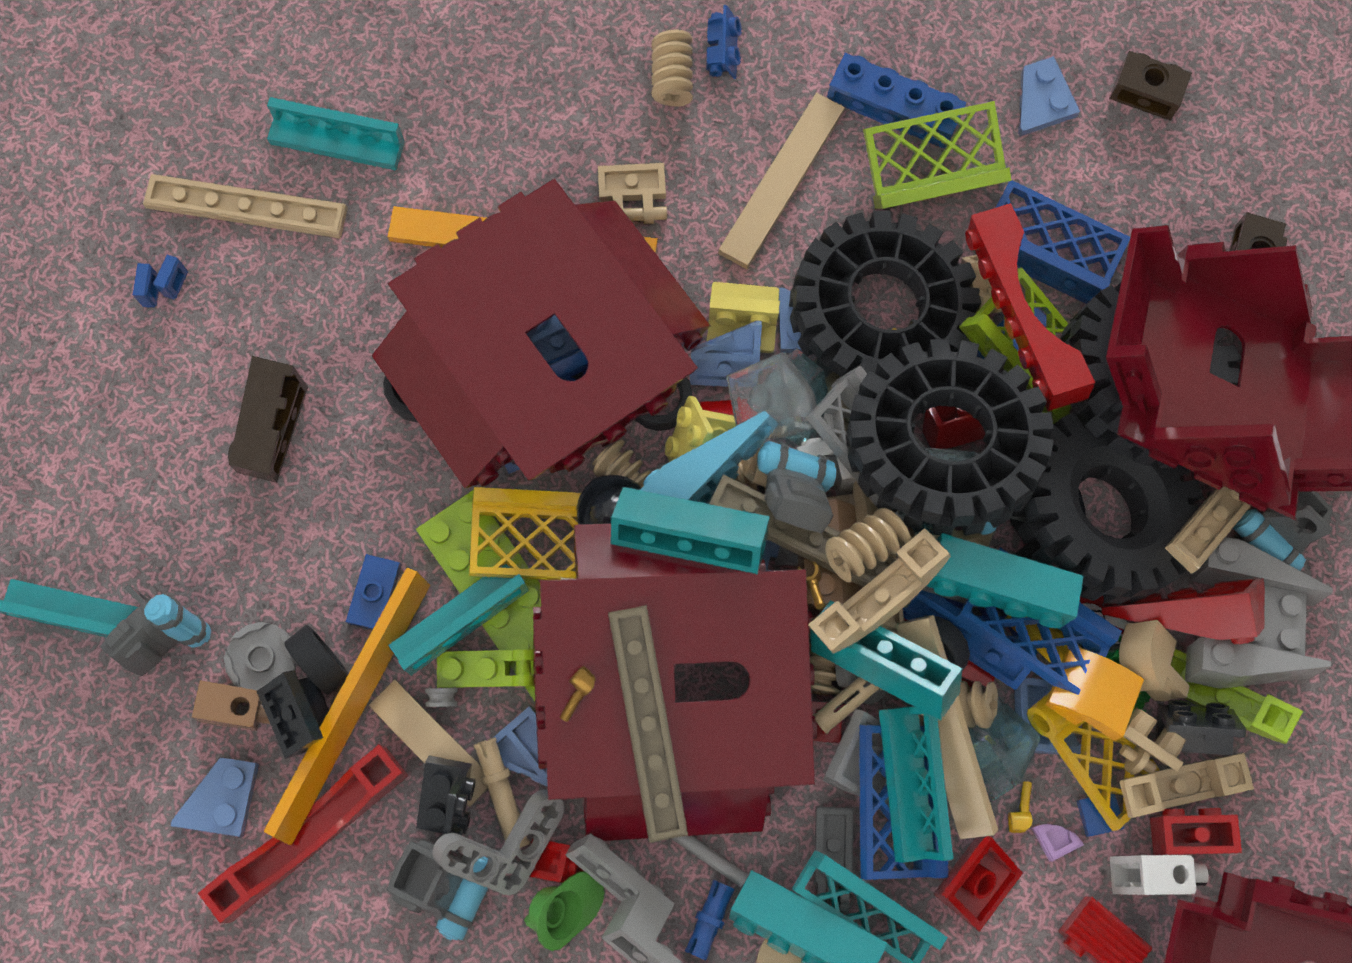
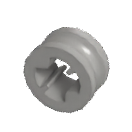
(441, 697)

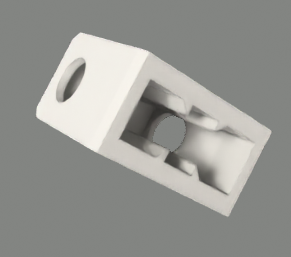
(1156, 874)

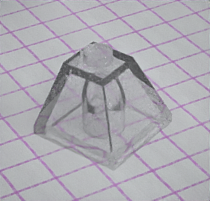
(776, 388)

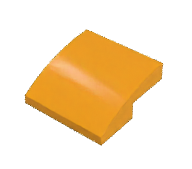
(1105, 694)

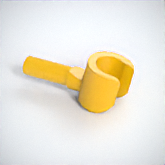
(1021, 821)

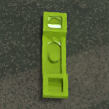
(1259, 714)

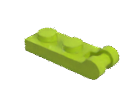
(484, 668)

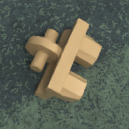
(1164, 749)

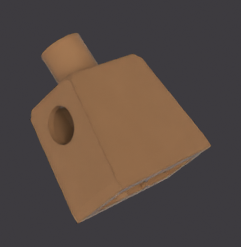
(218, 704)

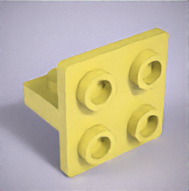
(742, 304)
(695, 428)

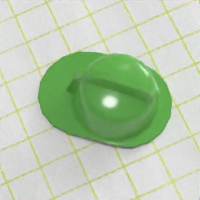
(564, 910)

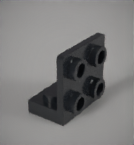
(294, 712)
(1204, 728)
(445, 796)

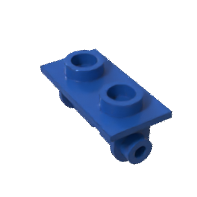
(725, 31)

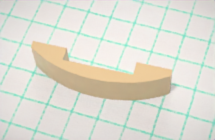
(884, 595)
(422, 731)
(1192, 783)

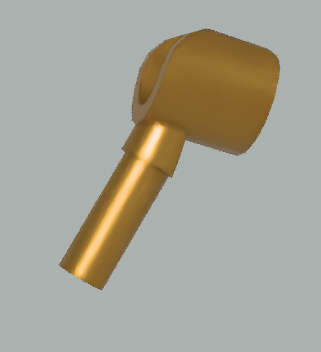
(813, 585)
(584, 682)

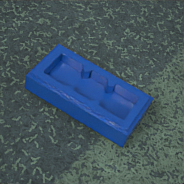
(372, 591)

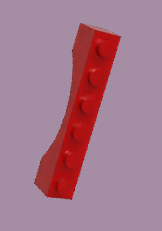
(1053, 364)
(272, 862)

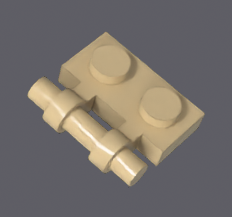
(634, 183)

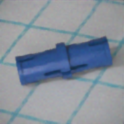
(709, 920)

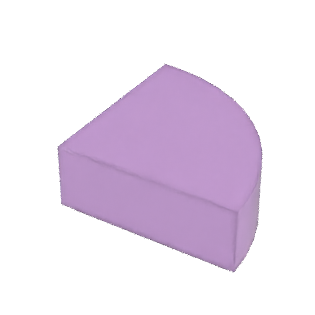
(1056, 840)

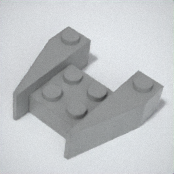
(1280, 647)

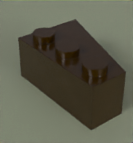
(267, 419)

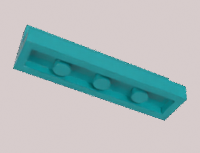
(337, 134)
(63, 608)
(456, 620)
(911, 783)
(881, 903)

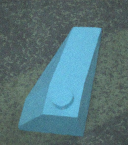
(701, 469)

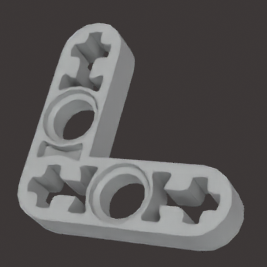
(502, 861)

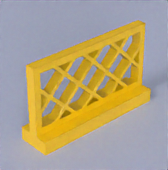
(525, 504)

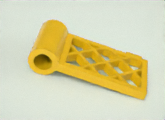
(1056, 729)

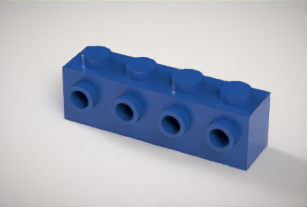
(891, 97)

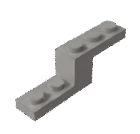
(642, 904)

